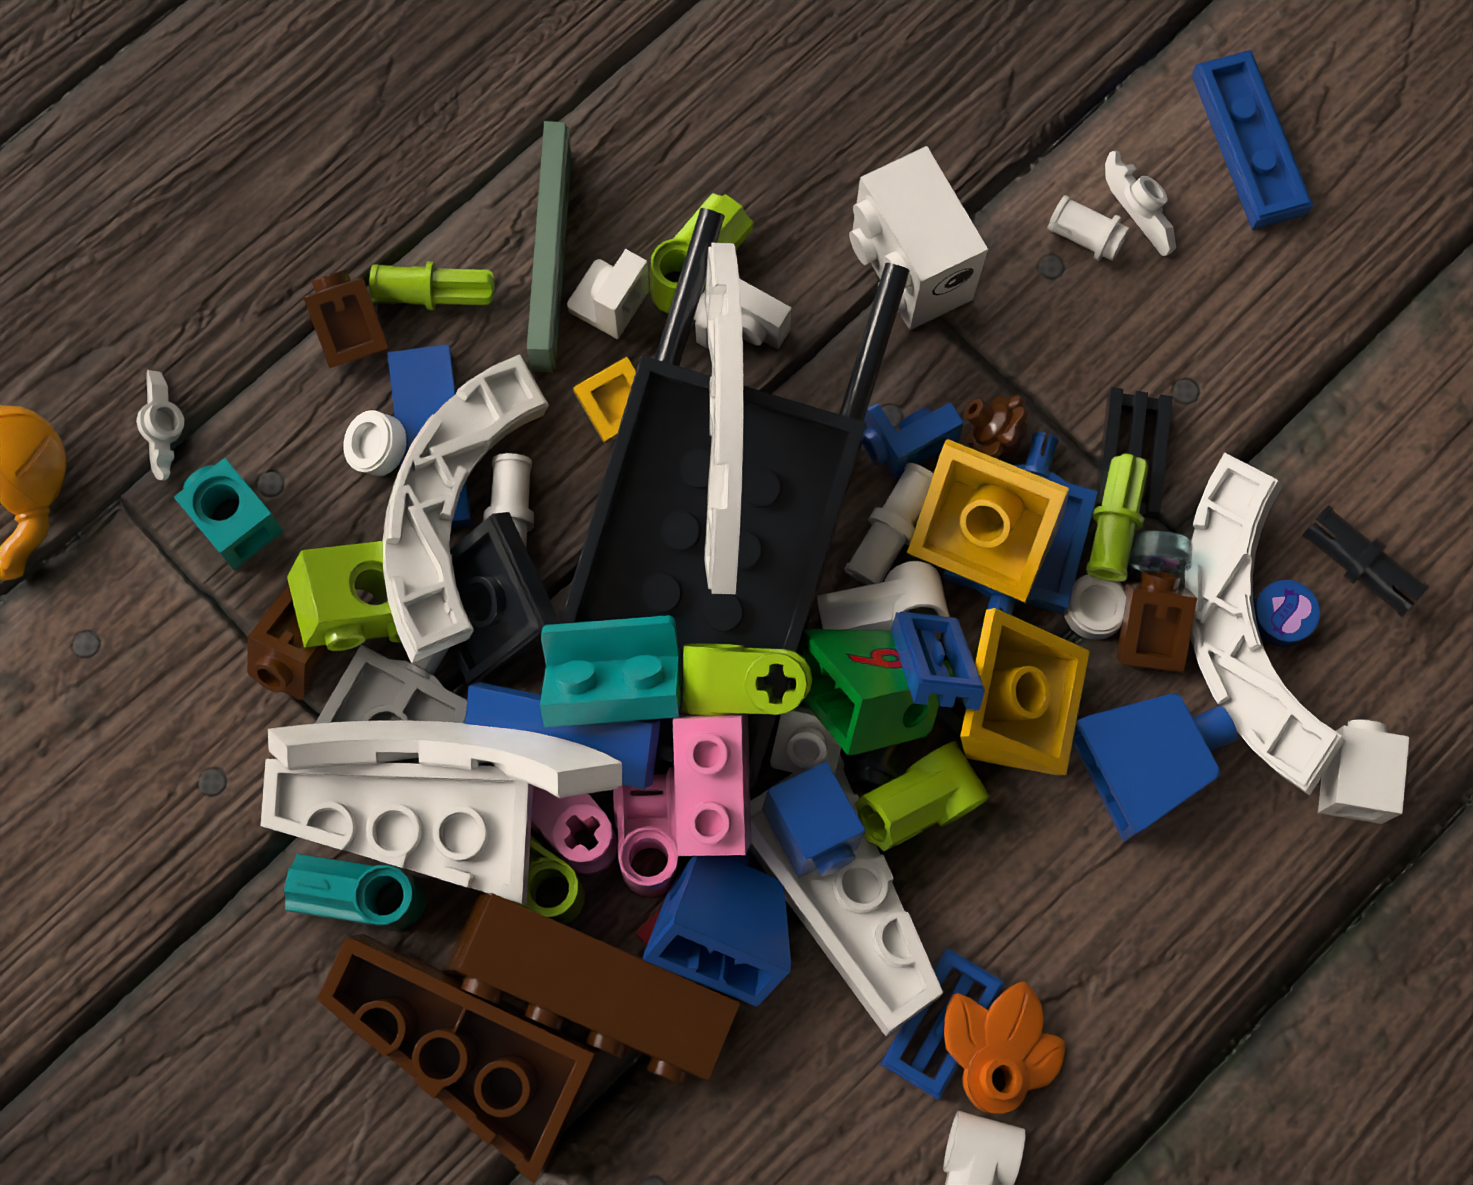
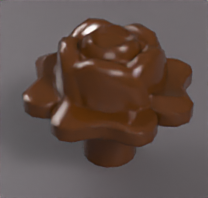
(996, 426)

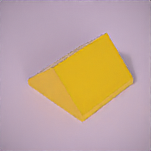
(988, 520)
(1028, 699)

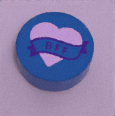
(1286, 613)

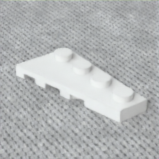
(412, 816)
(856, 922)

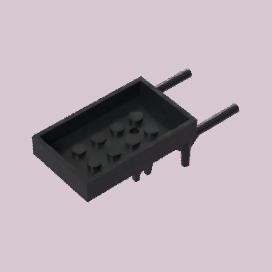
(652, 506)

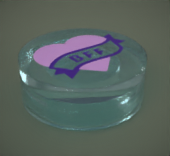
(1161, 552)

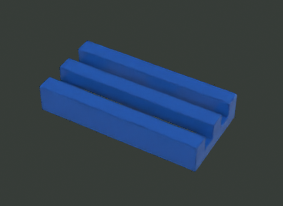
(924, 660)
(913, 1072)

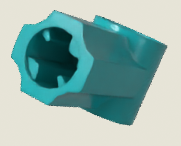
(350, 892)

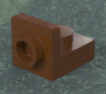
(344, 318)
(1156, 622)
(278, 653)

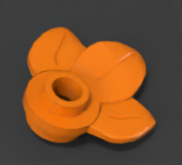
(1004, 1038)

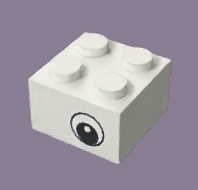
(916, 221)

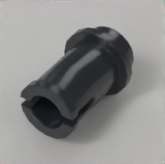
(875, 767)

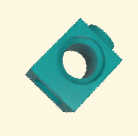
(245, 531)

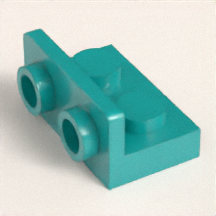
(611, 671)

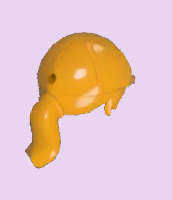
(29, 482)

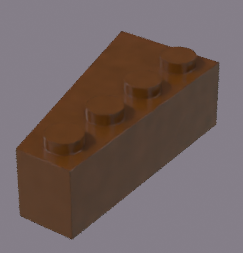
(591, 986)
(477, 1057)

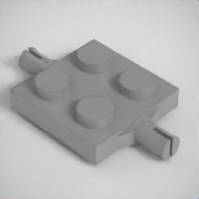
(392, 691)

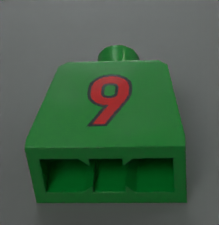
(863, 689)

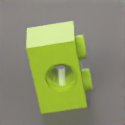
(326, 599)

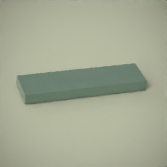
(549, 247)

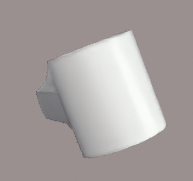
(907, 588)
(982, 1151)

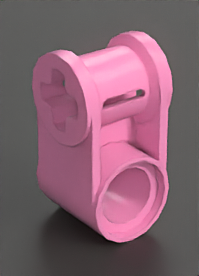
(562, 818)
(647, 821)

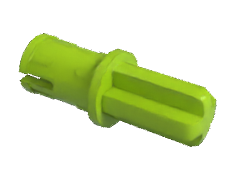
(430, 285)
(1118, 518)

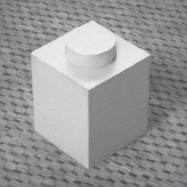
(1366, 774)

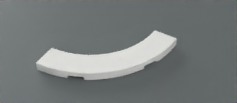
(726, 417)
(426, 495)
(1228, 633)
(527, 756)

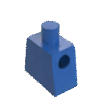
(1150, 757)
(724, 928)

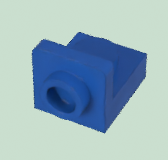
(916, 442)

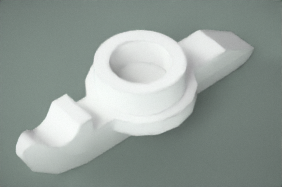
(1142, 201)
(159, 424)

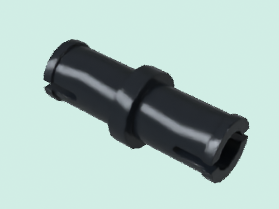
(1365, 561)

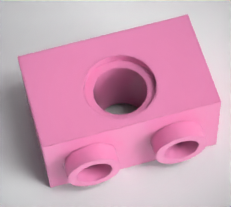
(712, 784)

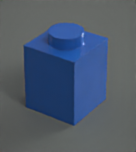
(814, 821)

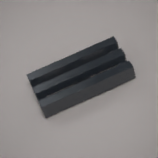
(1139, 405)

